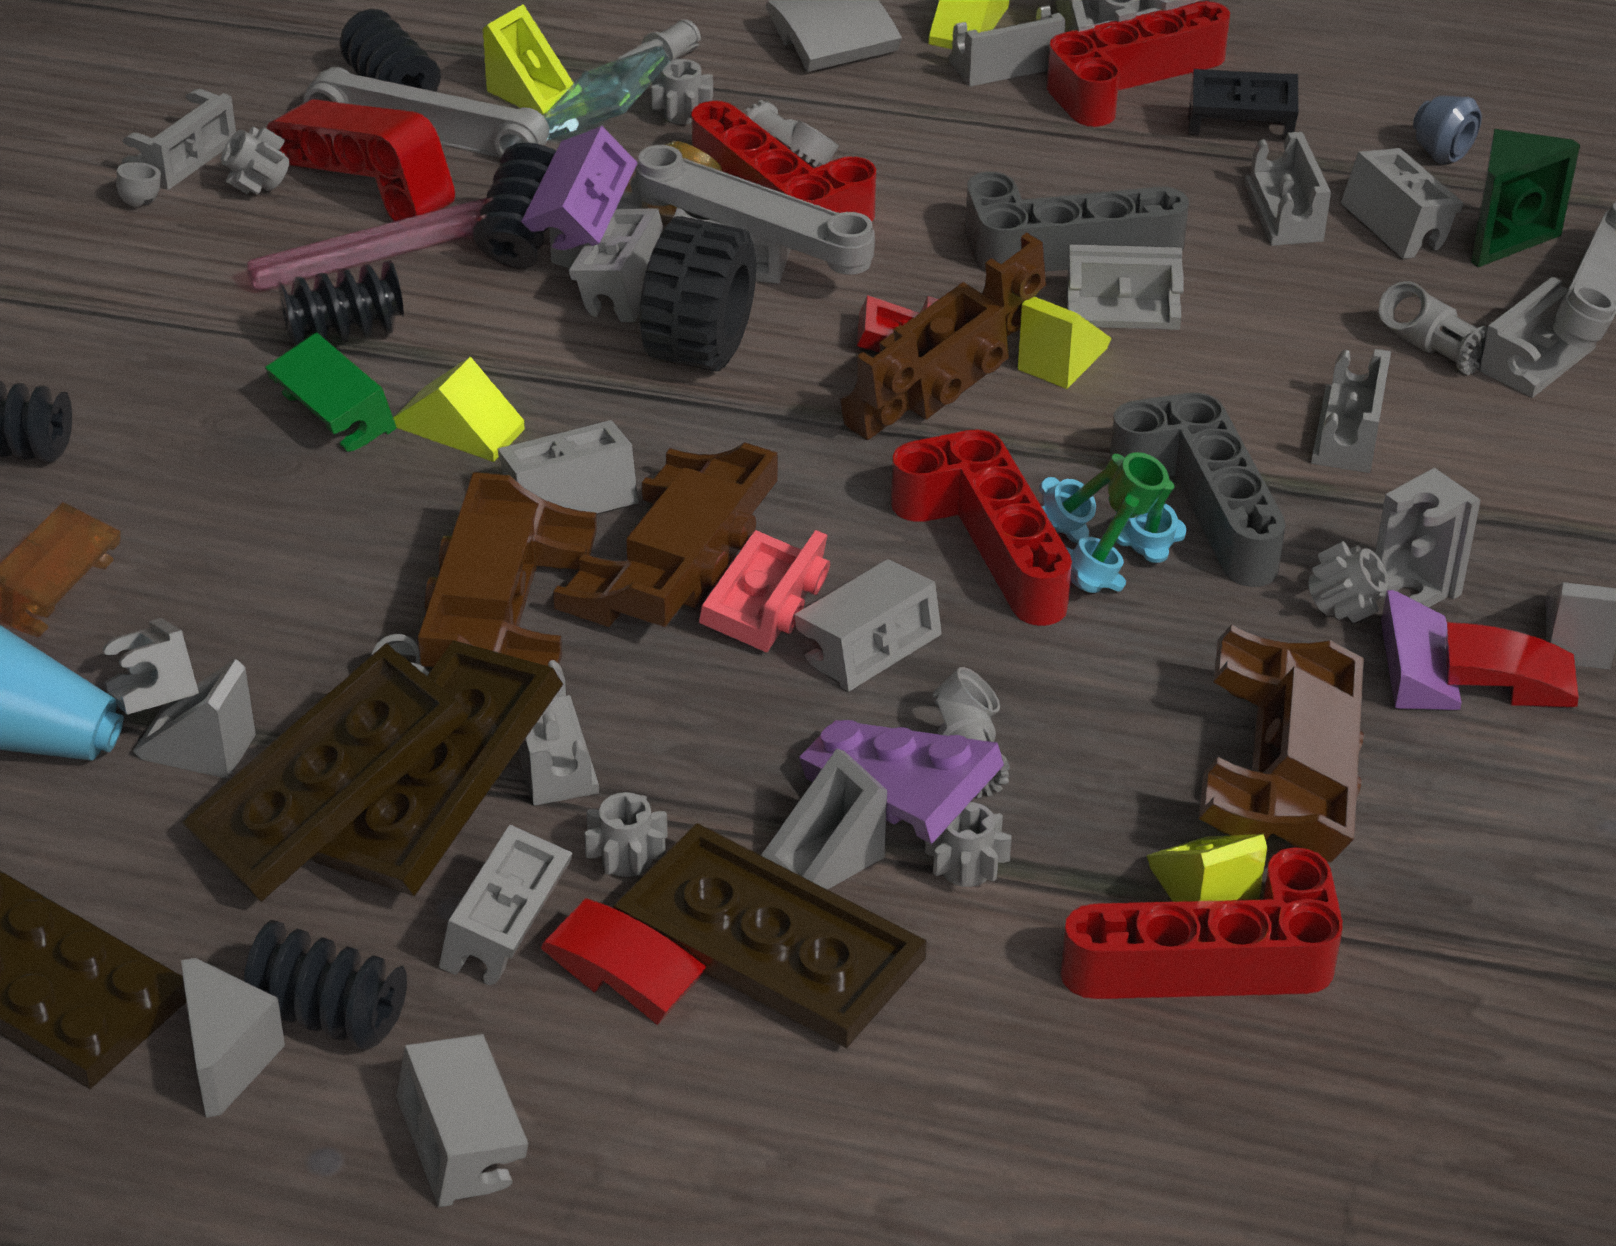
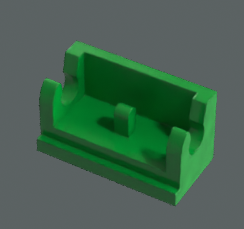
(333, 390)

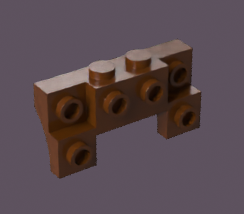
(945, 345)
(681, 542)
(491, 568)
(1303, 746)

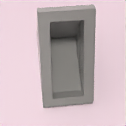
(1583, 622)
(204, 730)
(834, 826)
(232, 1031)

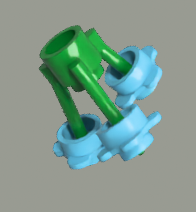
(1142, 519)

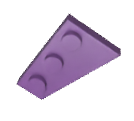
(924, 773)

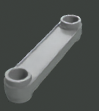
(457, 120)
(839, 238)
(1591, 296)

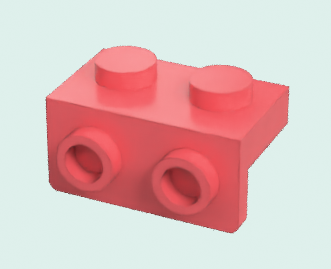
(765, 589)

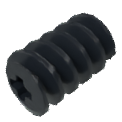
(385, 52)
(514, 184)
(344, 304)
(34, 423)
(326, 989)

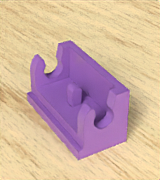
(581, 189)

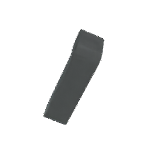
(1129, 217)
(1217, 475)

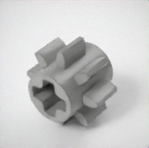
(680, 90)
(255, 160)
(1348, 582)
(625, 834)
(971, 847)

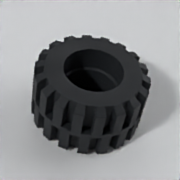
(697, 293)

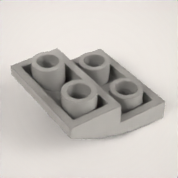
(834, 30)

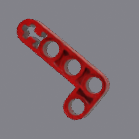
(1098, 62)
(372, 142)
(758, 157)
(980, 482)
(1212, 946)

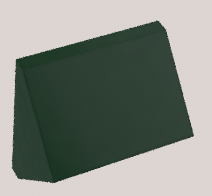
(1523, 193)

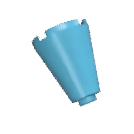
(50, 706)

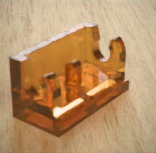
(51, 564)

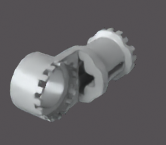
(793, 134)
(1425, 328)
(967, 711)

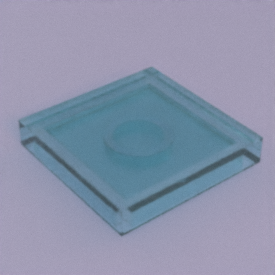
(605, 91)

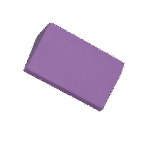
(1417, 655)

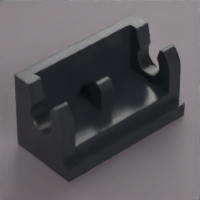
(1243, 98)

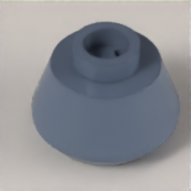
(1447, 127)

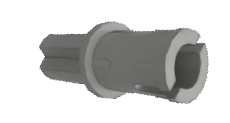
(675, 41)

